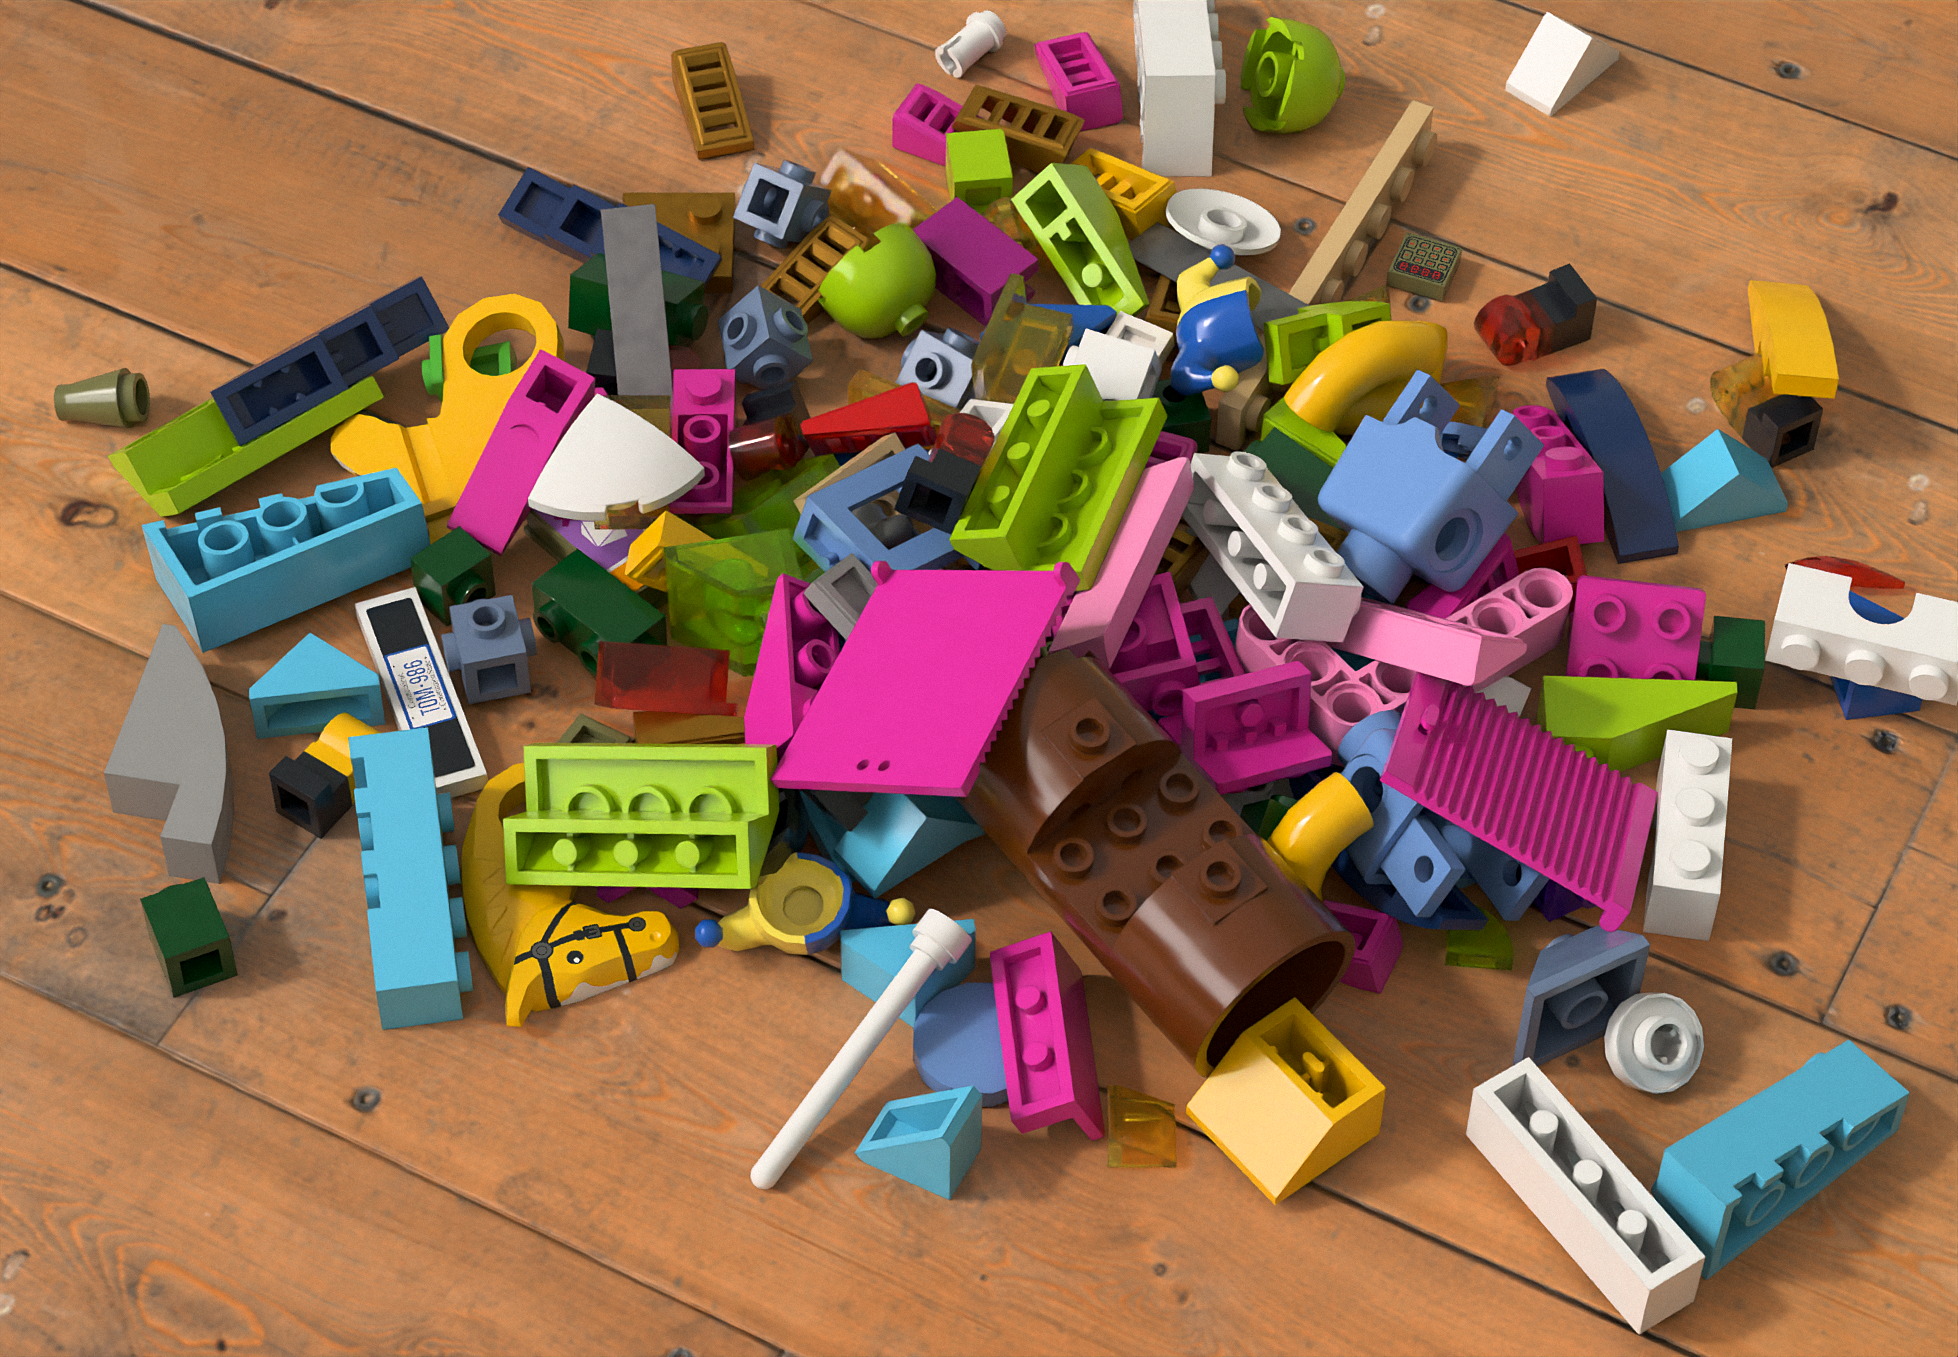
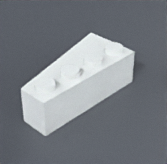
(1178, 84)

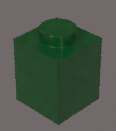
(189, 936)

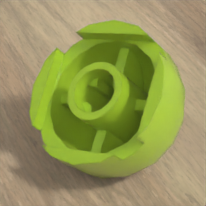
(1290, 76)
(883, 287)

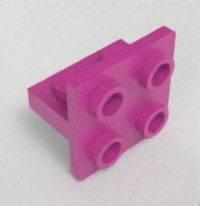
(1634, 630)
(1249, 728)

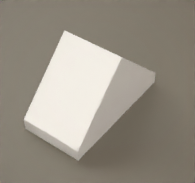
(1558, 65)

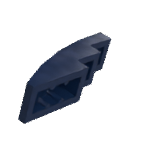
(573, 226)
(329, 360)

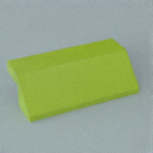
(200, 455)
(1058, 476)
(643, 815)

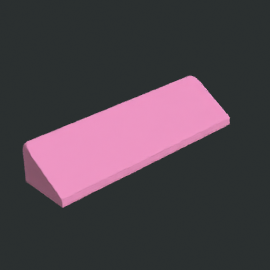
(1103, 615)
(1428, 643)

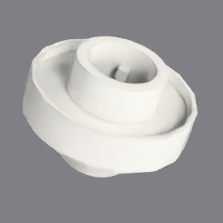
(1654, 1042)

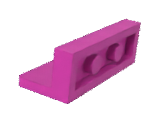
(1045, 1036)

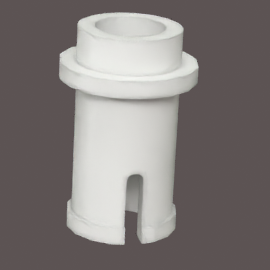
(982, 34)

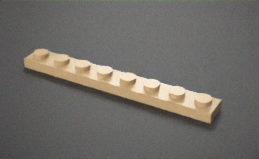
(1336, 258)

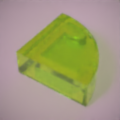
(1480, 948)

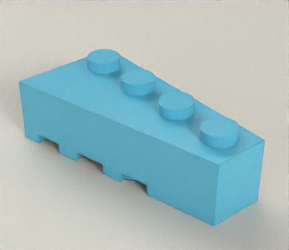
(285, 556)
(409, 879)
(1777, 1151)

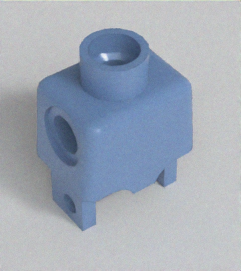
(1415, 504)
(1417, 844)

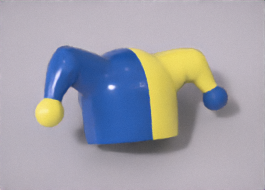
(1214, 327)
(802, 910)

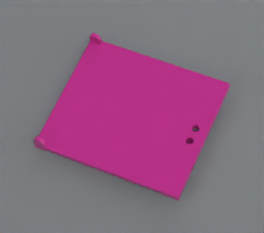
(925, 680)
(1523, 792)

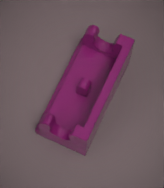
(973, 258)

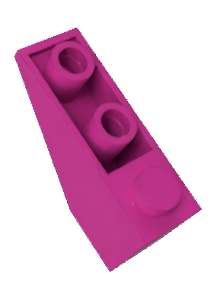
(701, 424)
(519, 448)
(1563, 485)
(791, 666)

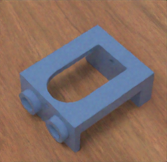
(832, 532)

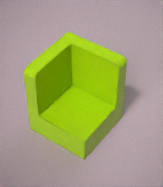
(978, 167)

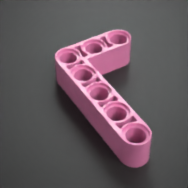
(1526, 608)

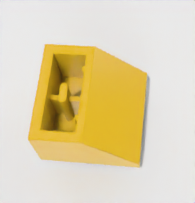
(1288, 1102)

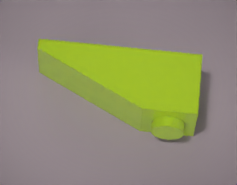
(1082, 237)
(1629, 718)

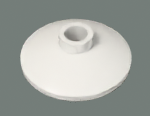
(1221, 217)

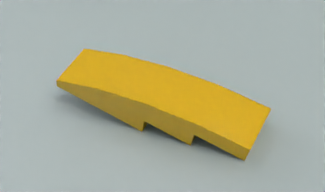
(1793, 339)

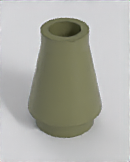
(106, 399)

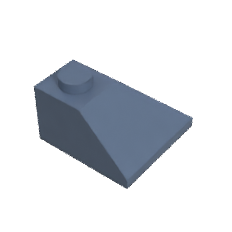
(1578, 990)

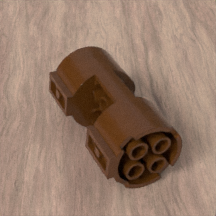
(1151, 862)

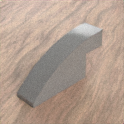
(176, 761)

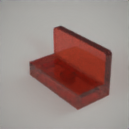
(663, 678)

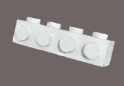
(1271, 549)
(1584, 1195)

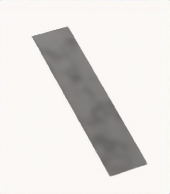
(1173, 253)
(637, 301)

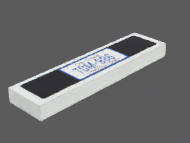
(421, 687)

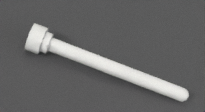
(935, 944)

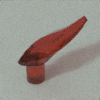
(1861, 573)

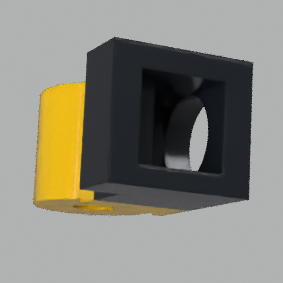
(319, 777)

